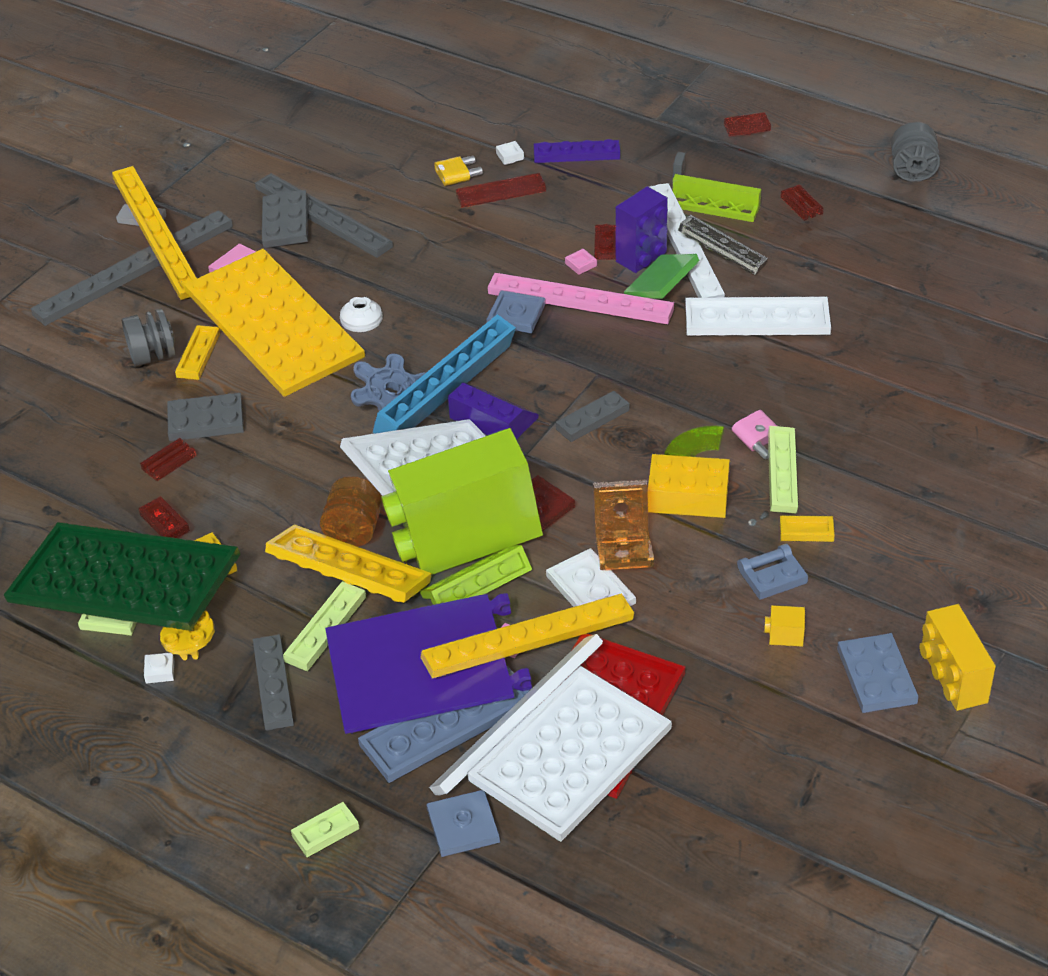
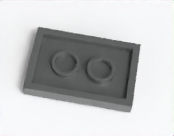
(285, 219)
(205, 416)

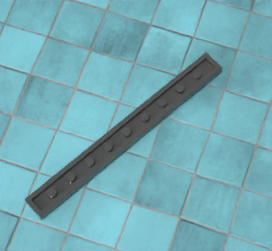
(126, 270)

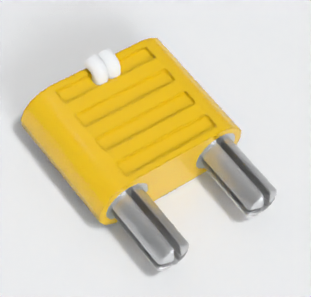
(455, 170)

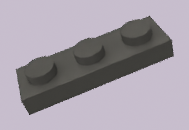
(592, 416)

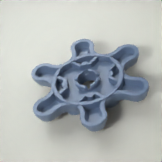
(380, 379)

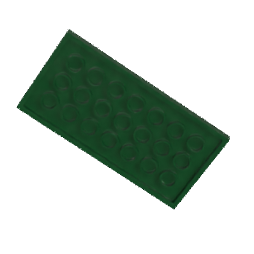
(123, 575)

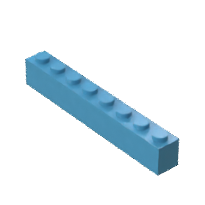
(440, 381)

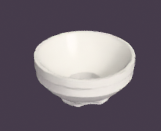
(363, 318)

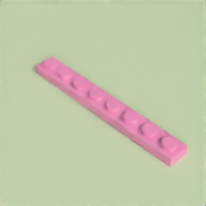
(585, 298)

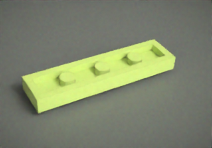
(782, 469)
(313, 638)

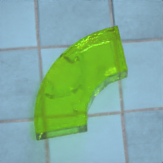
(696, 441)

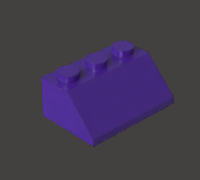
(489, 411)

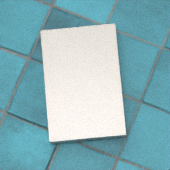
(584, 582)

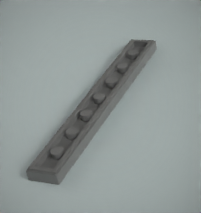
(331, 218)

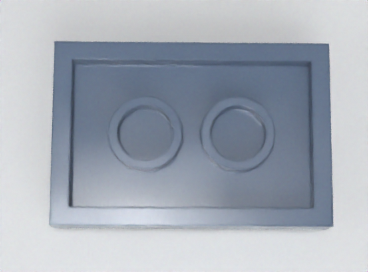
(877, 673)

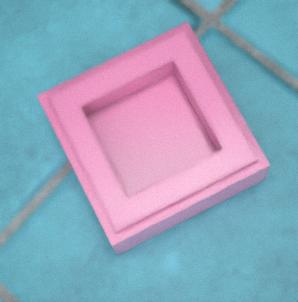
(581, 261)

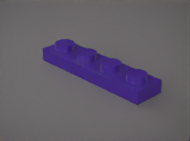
(576, 151)

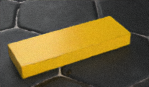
(197, 352)

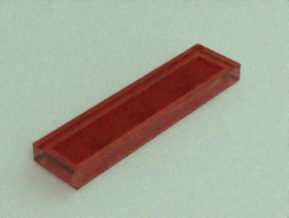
(500, 190)

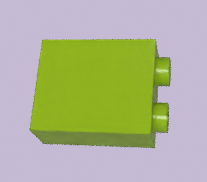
(463, 503)

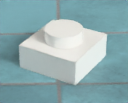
(509, 152)
(159, 668)

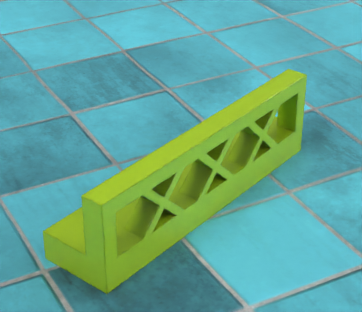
(717, 195)
(480, 576)

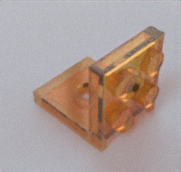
(622, 536)

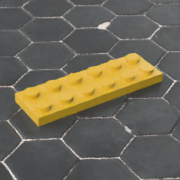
(348, 563)

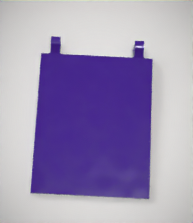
(382, 669)

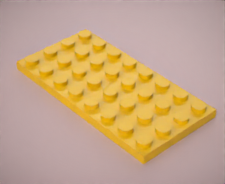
(274, 322)

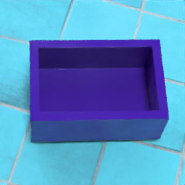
(641, 229)

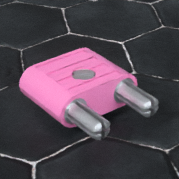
(754, 431)

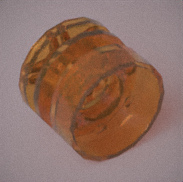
(351, 511)

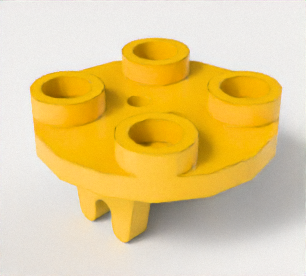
(188, 642)

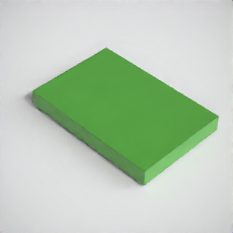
(662, 275)

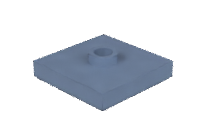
(518, 310)
(462, 823)

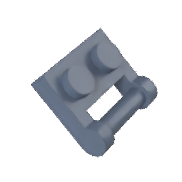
(776, 577)

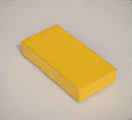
(807, 528)

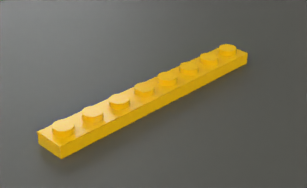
(154, 229)
(526, 635)

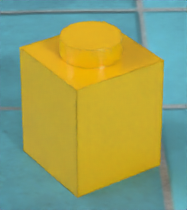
(785, 625)

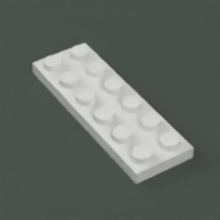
(758, 316)

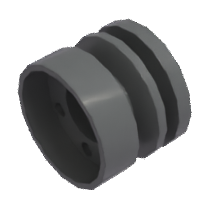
(915, 151)
(148, 337)

